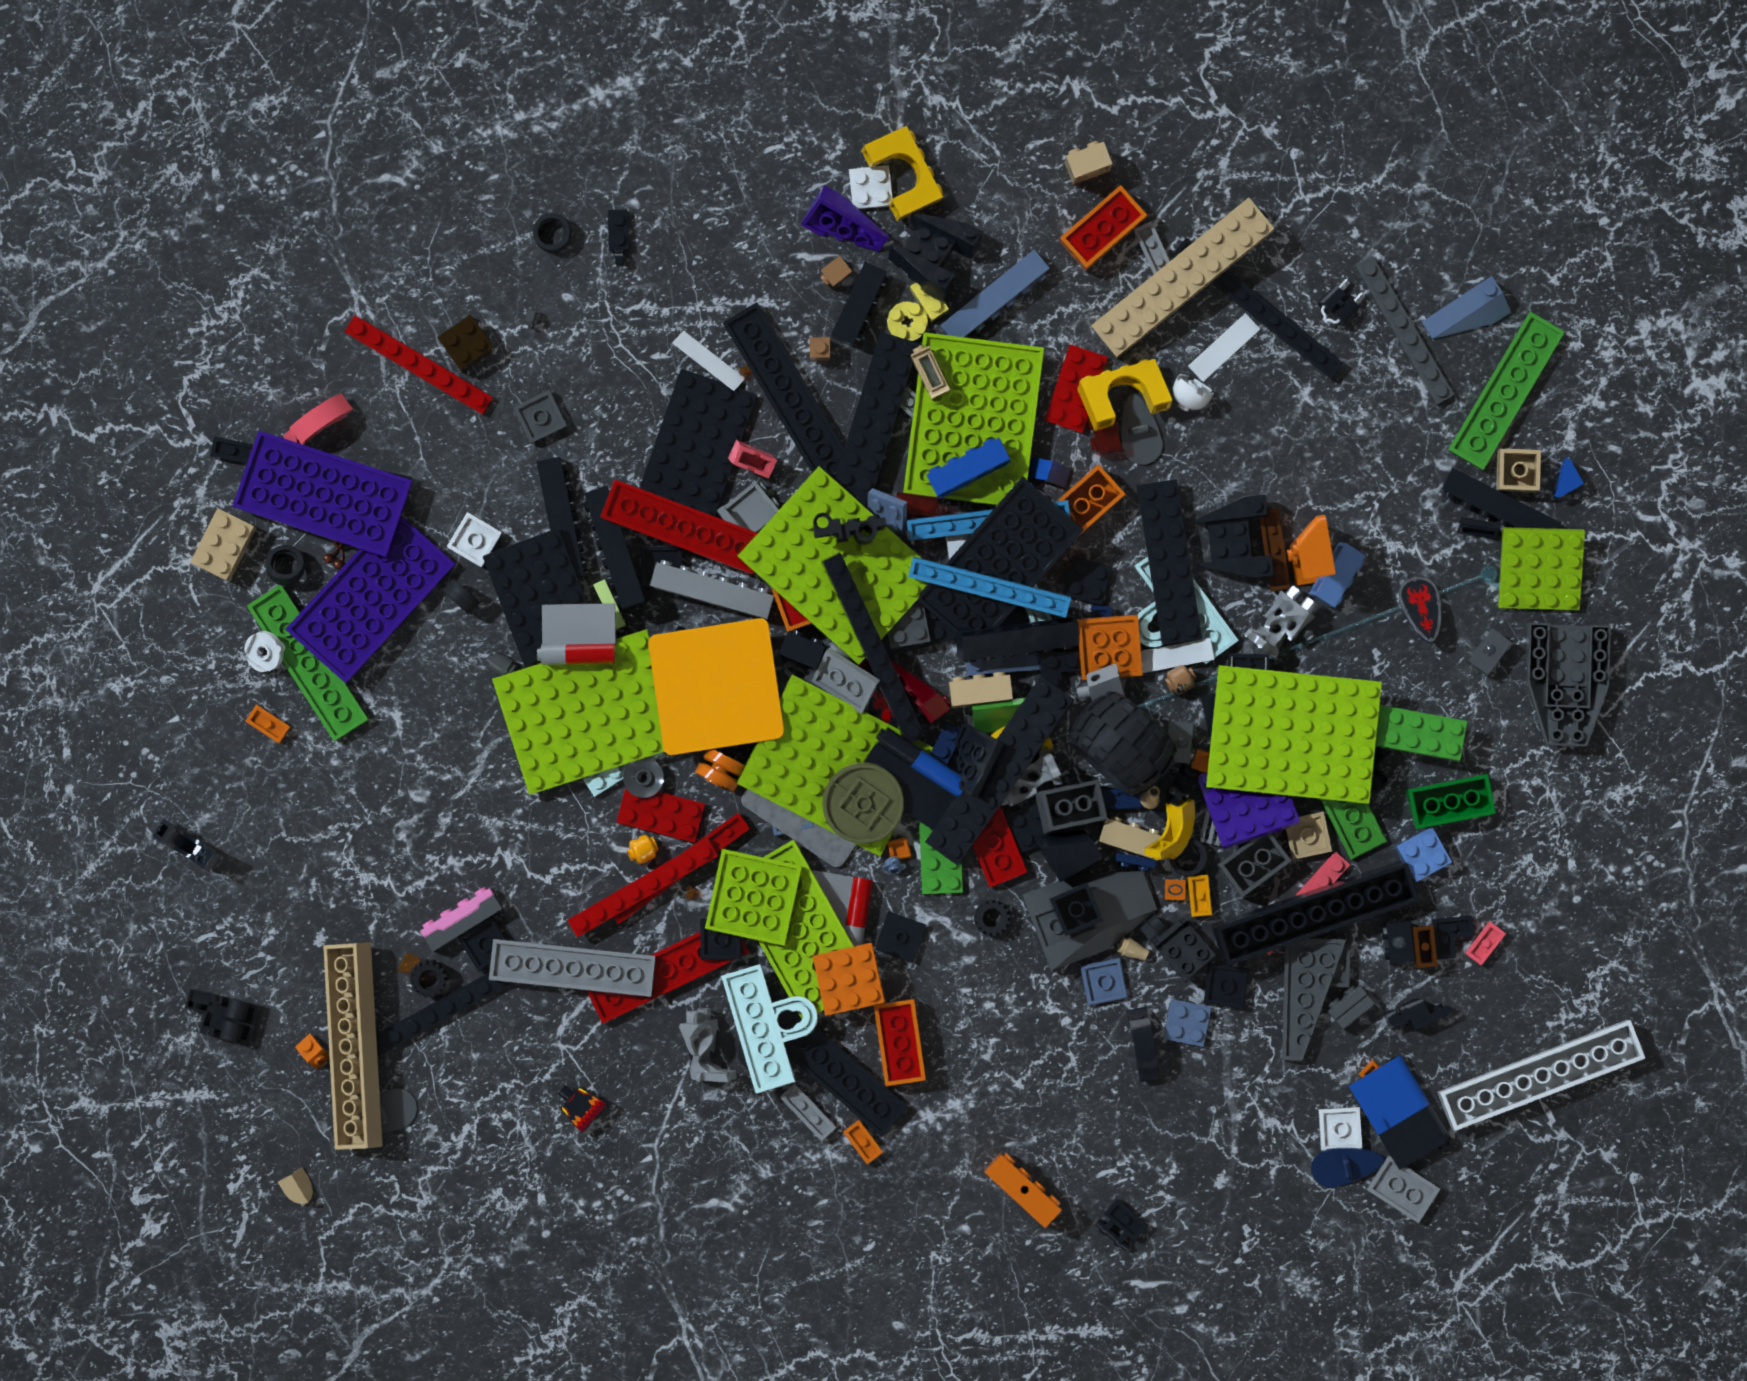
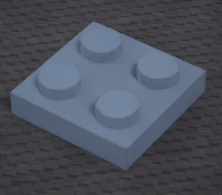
(891, 508)
(1187, 1022)

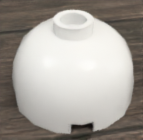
(1191, 393)

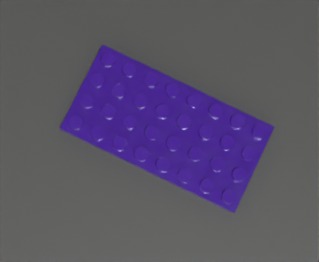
(322, 494)
(369, 601)

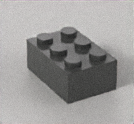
(1071, 806)
(1253, 863)

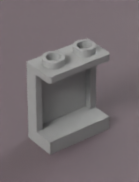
(750, 508)

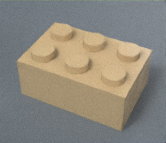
(223, 545)
(980, 689)

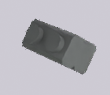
(1350, 1007)

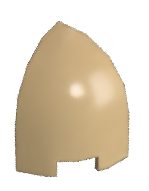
(297, 1187)

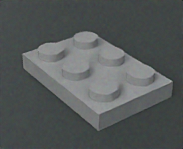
(845, 680)
(1403, 1189)

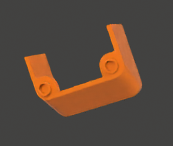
(1312, 553)

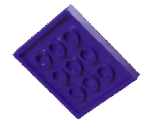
(1246, 814)

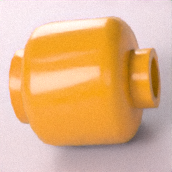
(642, 849)

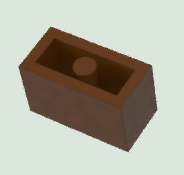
(1424, 946)

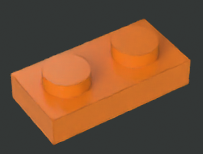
(267, 724)
(863, 1141)

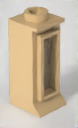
(929, 371)

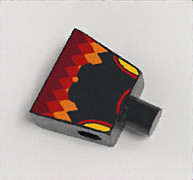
(581, 1106)

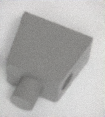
(1101, 682)

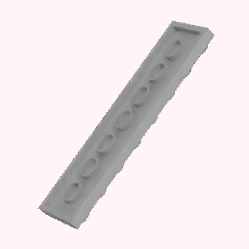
(572, 967)

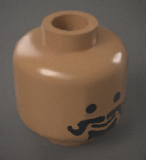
(1180, 679)

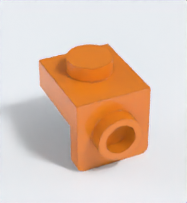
(312, 1051)

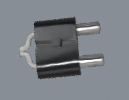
(1339, 305)

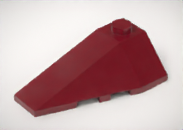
(925, 698)

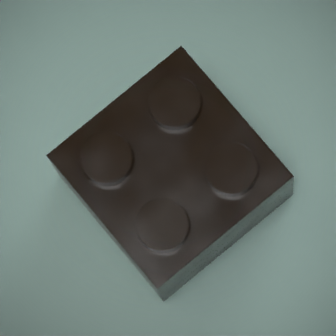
(466, 343)

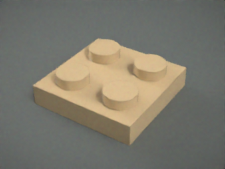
(1309, 836)

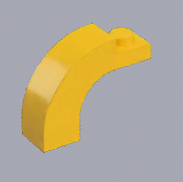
(1176, 833)

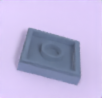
(1103, 981)

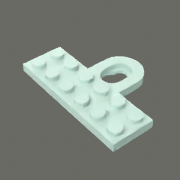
(1211, 622)
(759, 1026)

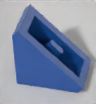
(1049, 472)
(1567, 479)

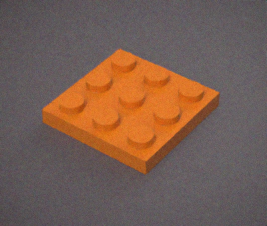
(1109, 642)
(849, 979)

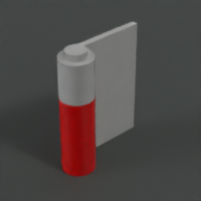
(578, 634)
(850, 901)

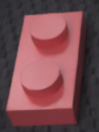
(1485, 943)

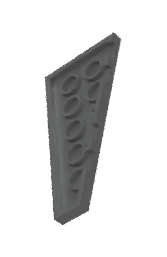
(1307, 980)

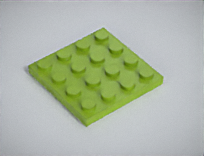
(1541, 568)
(753, 897)

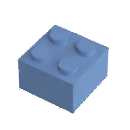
(1423, 854)

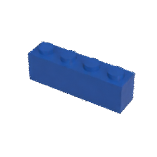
(968, 468)

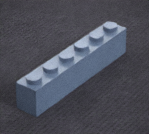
(996, 296)

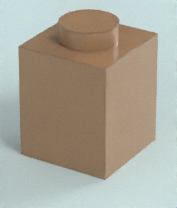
(835, 272)
(819, 348)

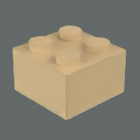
(1088, 162)
(1518, 470)

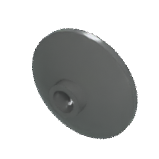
(653, 774)

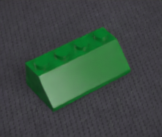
(1450, 801)

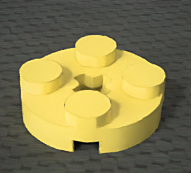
(912, 311)

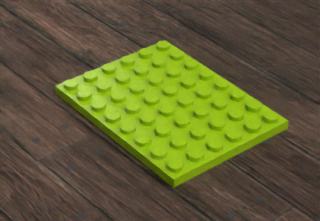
(988, 398)
(791, 563)
(582, 716)
(1294, 734)
(816, 743)

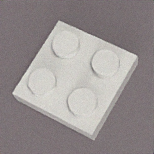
(870, 187)
(474, 539)
(1340, 1128)

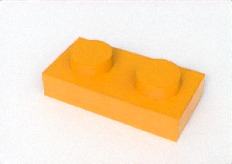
(1199, 895)

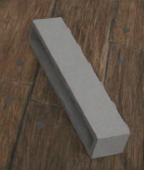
(710, 590)

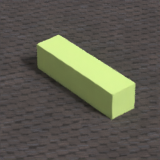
(607, 598)

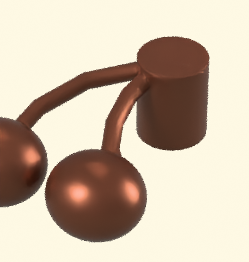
(328, 558)

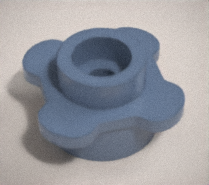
(893, 865)

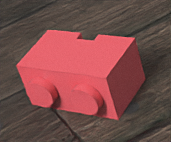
(752, 459)

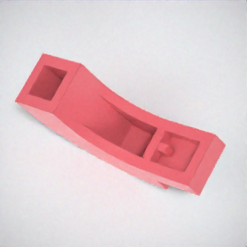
(318, 419)

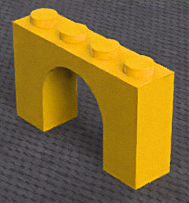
(902, 145)
(1143, 376)

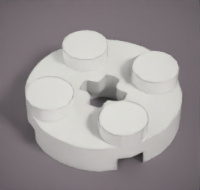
(274, 651)

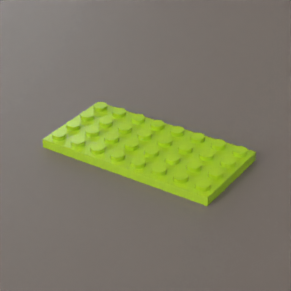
(811, 932)

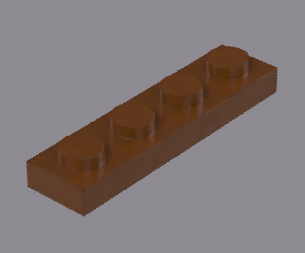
(1274, 545)

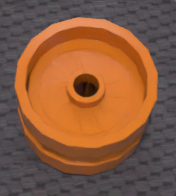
(720, 770)

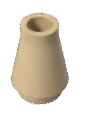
(1150, 798)
(1132, 949)

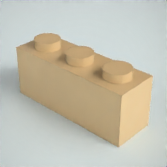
(1127, 837)

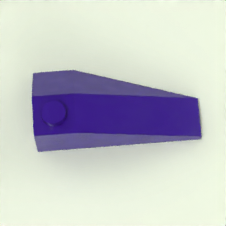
(837, 217)

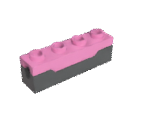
(461, 919)

